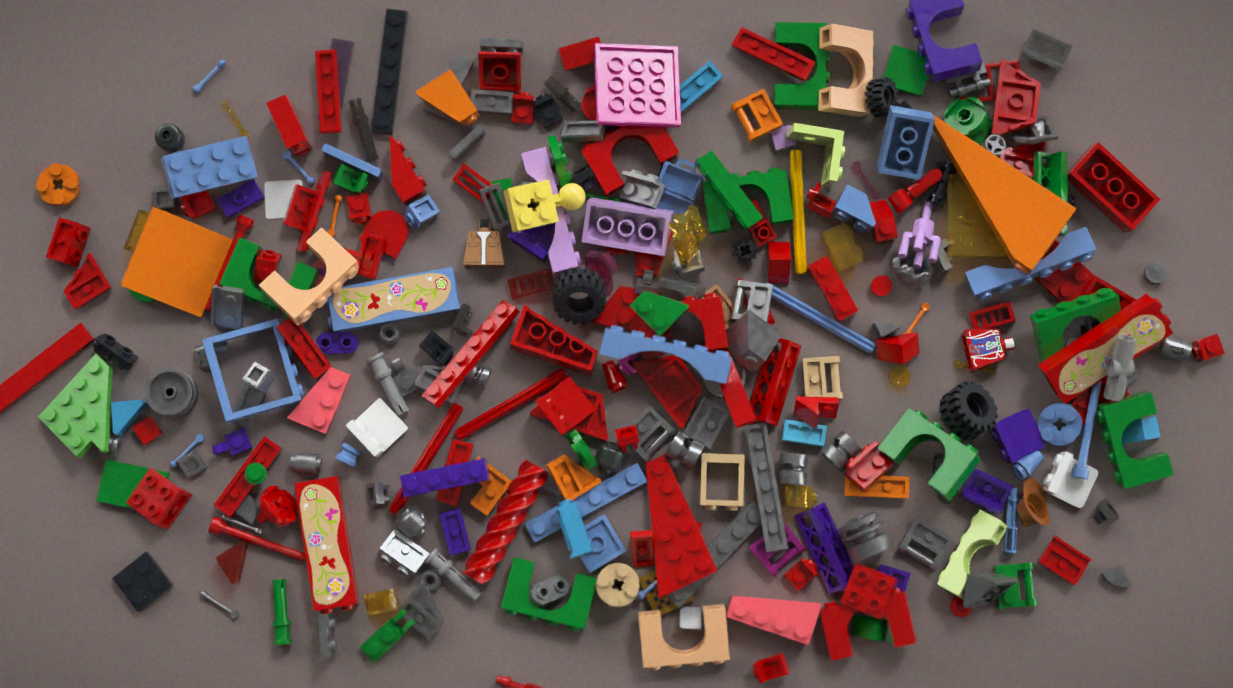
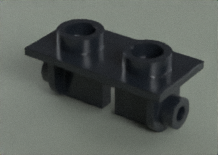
(938, 193)
(107, 345)

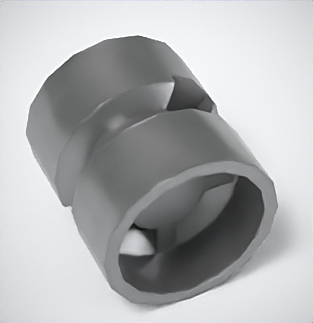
(842, 449)
(684, 450)
(793, 469)

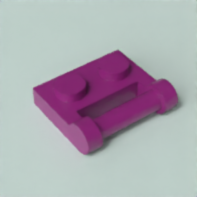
(759, 550)

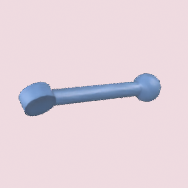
(197, 88)
(288, 156)
(199, 438)
(641, 594)

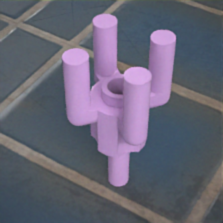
(921, 238)

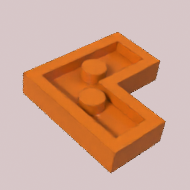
(490, 491)

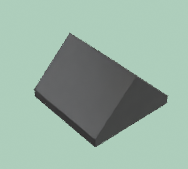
(985, 587)

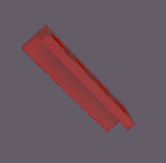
(777, 382)

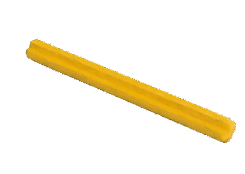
(798, 212)

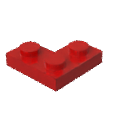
(369, 254)

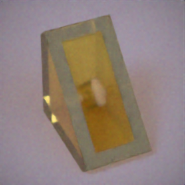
(382, 601)

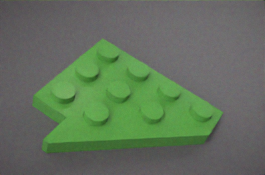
(83, 409)

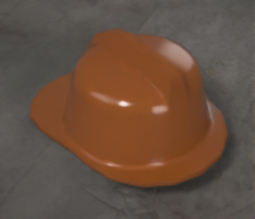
(1033, 506)

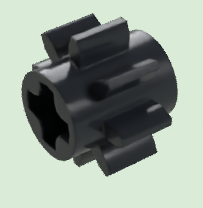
(742, 246)

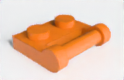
(763, 113)

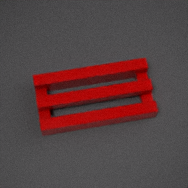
(461, 173)

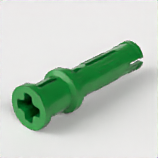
(281, 623)

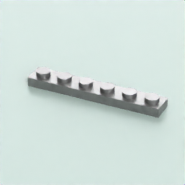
(766, 487)
(724, 546)

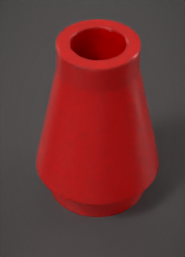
(614, 378)

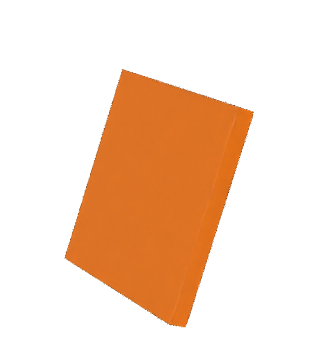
(176, 262)

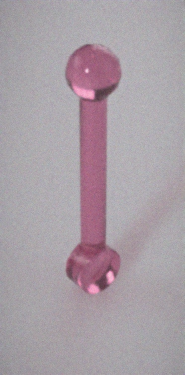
(856, 166)

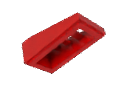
(1009, 309)

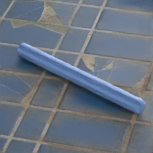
(822, 320)

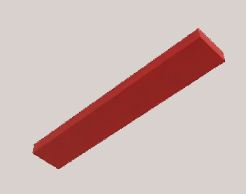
(44, 365)

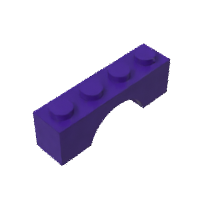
(445, 477)

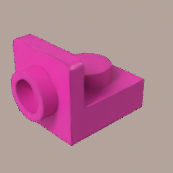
(625, 367)

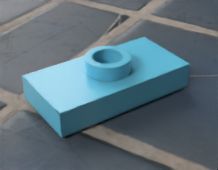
(803, 433)

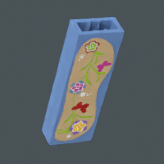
(393, 300)

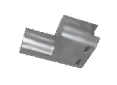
(202, 360)

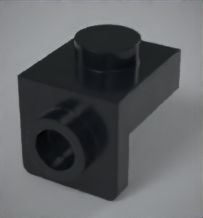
(437, 348)

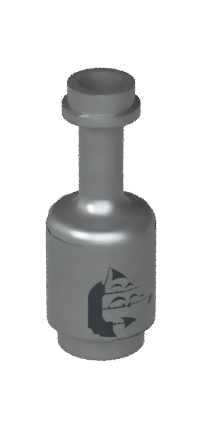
(1174, 349)

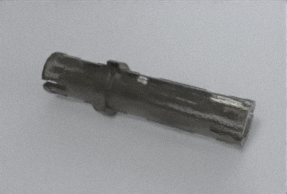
(363, 129)

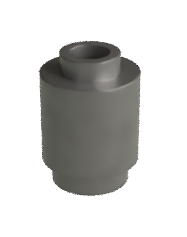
(305, 463)

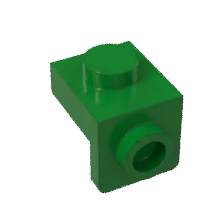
(350, 179)

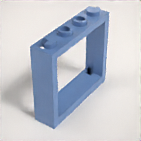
(290, 369)

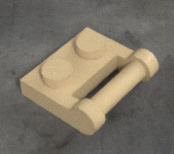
(815, 378)

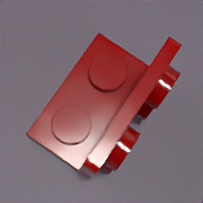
(565, 406)
(158, 499)
(868, 590)

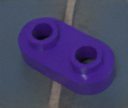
(337, 343)

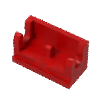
(578, 53)

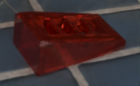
(548, 281)

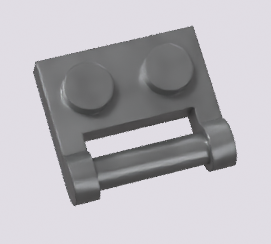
(758, 301)
(645, 426)
(927, 537)

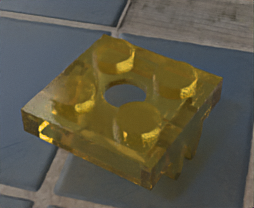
(683, 240)

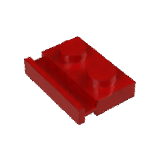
(1064, 560)

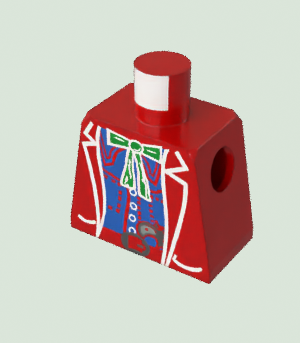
(984, 348)

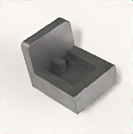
(695, 266)

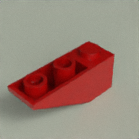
(404, 180)

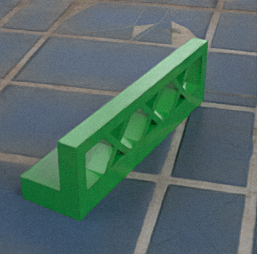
(1054, 174)
(728, 190)

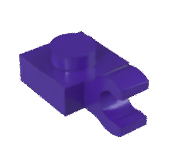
(235, 442)

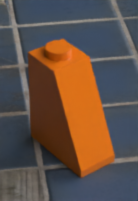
(449, 98)

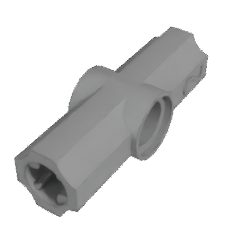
(1120, 367)

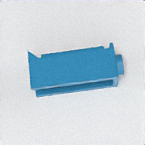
(573, 528)

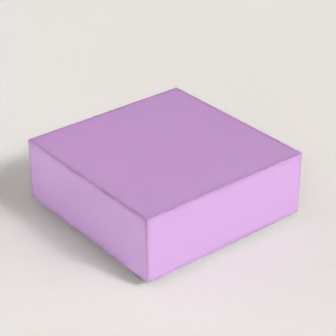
(779, 139)

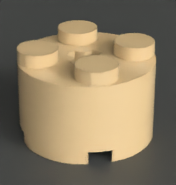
(614, 596)

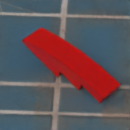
(736, 397)

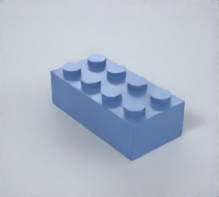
(209, 167)

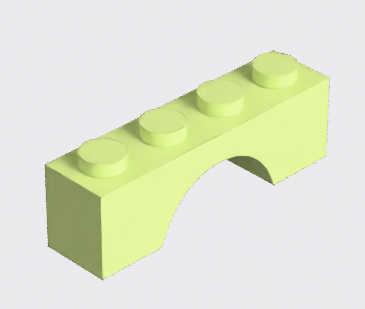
(983, 531)

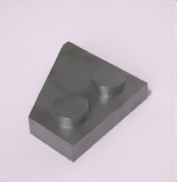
(423, 611)

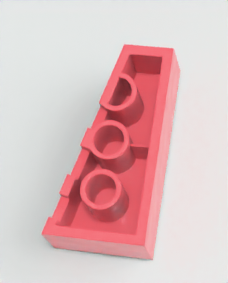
(779, 616)

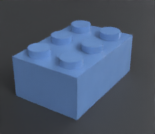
(905, 142)

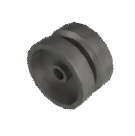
(159, 389)

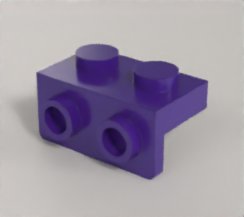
(986, 491)

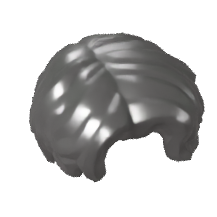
(910, 276)

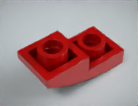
(761, 231)

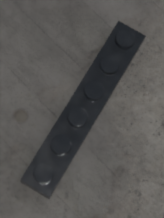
(389, 71)

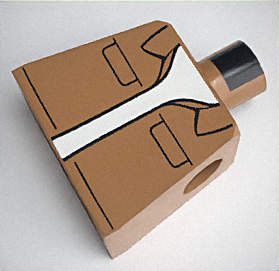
(484, 247)

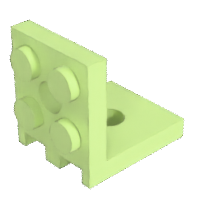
(822, 136)

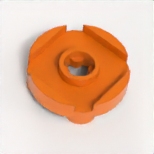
(46, 185)

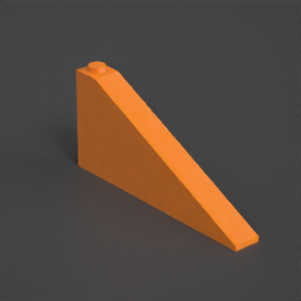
(1015, 206)

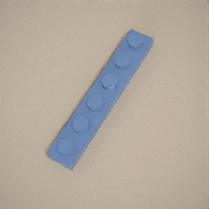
(589, 501)

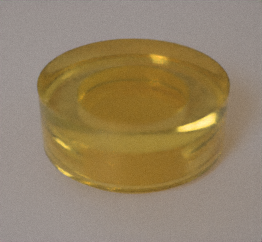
(899, 376)

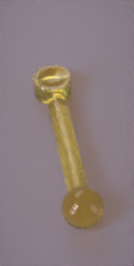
(225, 104)
(958, 363)

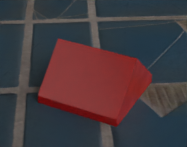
(500, 71)

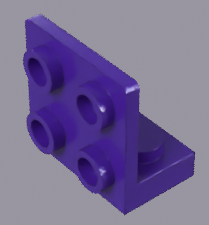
(535, 240)

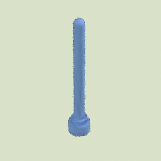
(1081, 470)

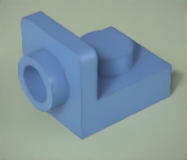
(420, 212)

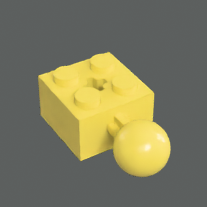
(540, 194)

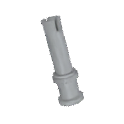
(383, 374)
(445, 568)

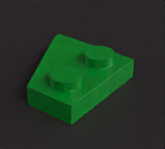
(658, 310)

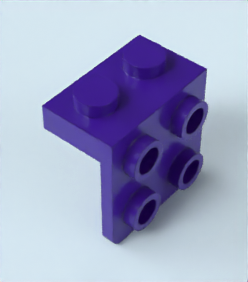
(1017, 436)

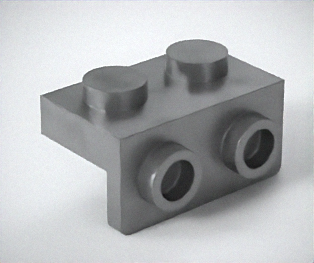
(1046, 49)

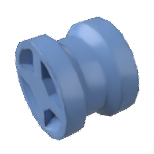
(348, 454)

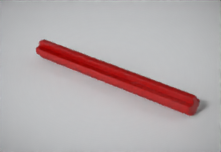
(510, 404)
(430, 452)

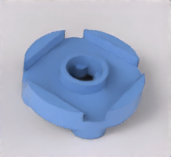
(1068, 433)

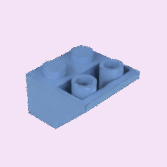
(854, 209)

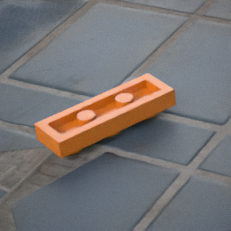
(884, 487)

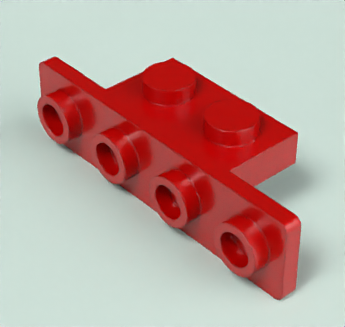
(304, 209)

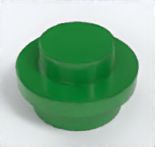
(255, 473)

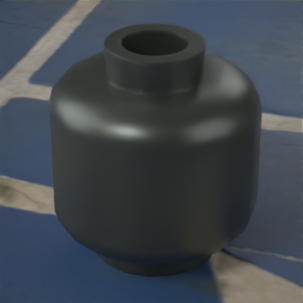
(169, 137)
(609, 457)

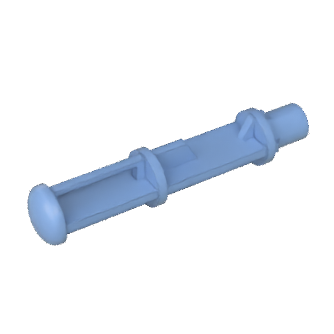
(1011, 522)

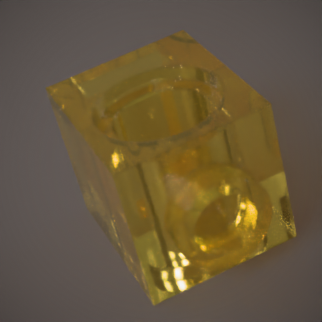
(800, 496)

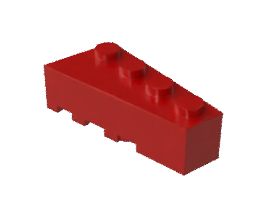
(551, 343)

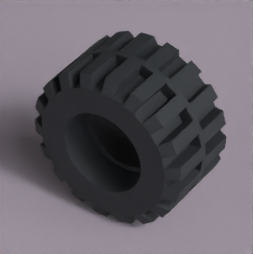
(579, 309)
(968, 410)

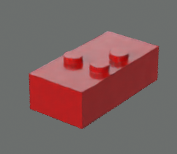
(1112, 187)

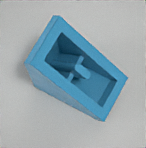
(125, 413)
(1141, 430)

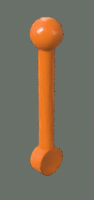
(338, 198)
(924, 307)

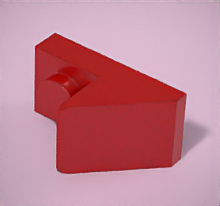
(812, 408)
(642, 548)

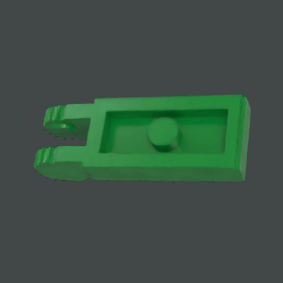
(385, 637)

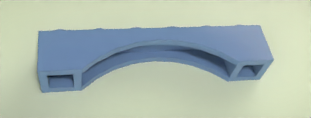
(989, 280)
(710, 365)

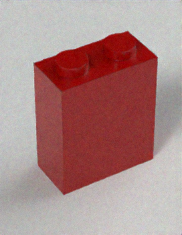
(289, 126)

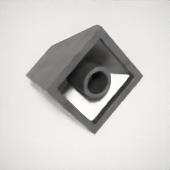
(751, 340)

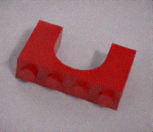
(599, 153)
(711, 314)
(838, 616)

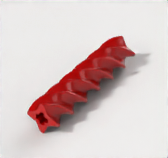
(503, 527)

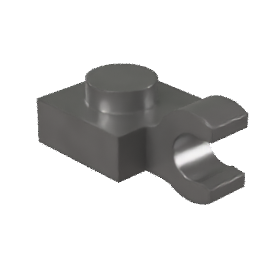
(405, 379)

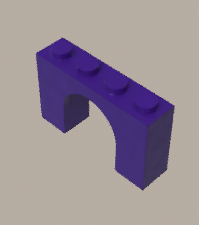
(940, 61)

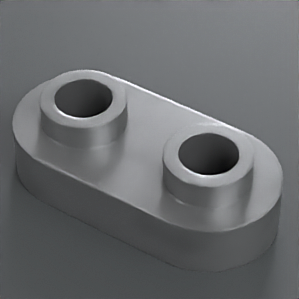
(550, 590)

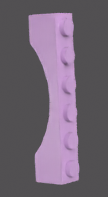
(561, 253)

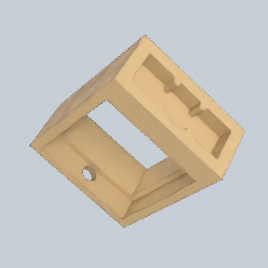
(722, 458)

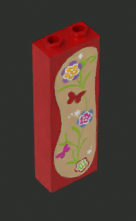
(1085, 359)
(327, 544)

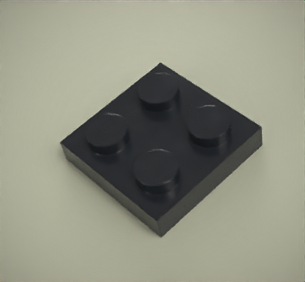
(142, 581)

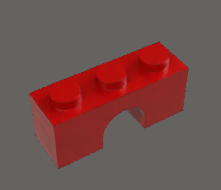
(832, 287)

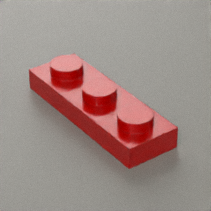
(304, 348)
(459, 453)

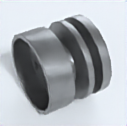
(865, 536)

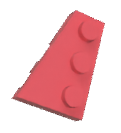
(322, 401)

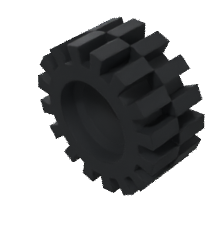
(881, 95)

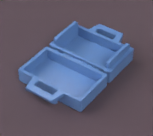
(678, 185)

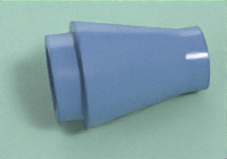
(1027, 465)

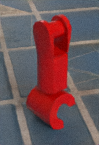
(902, 199)

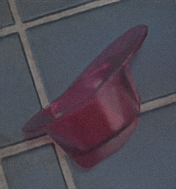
(604, 265)

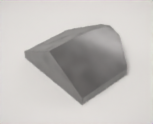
(1040, 132)

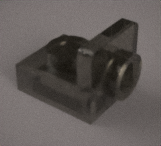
(463, 316)

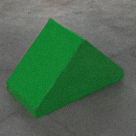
(871, 628)

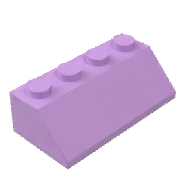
(627, 226)

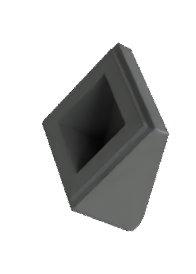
(884, 329)
(259, 377)
(690, 617)

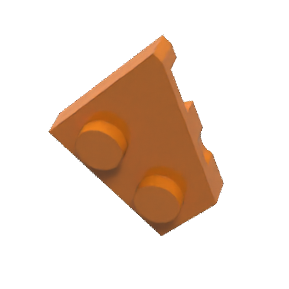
(571, 477)

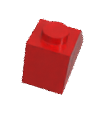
(885, 226)

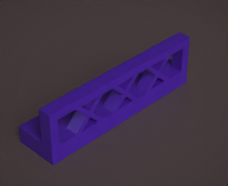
(831, 546)

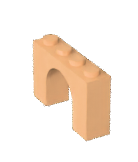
(858, 48)
(301, 303)
(711, 648)

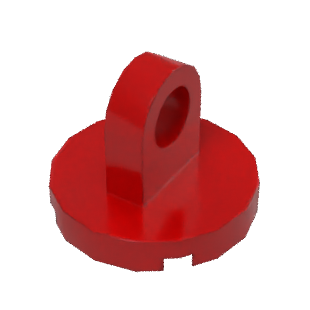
(277, 506)

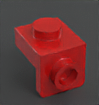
(819, 203)
(266, 264)
(770, 668)

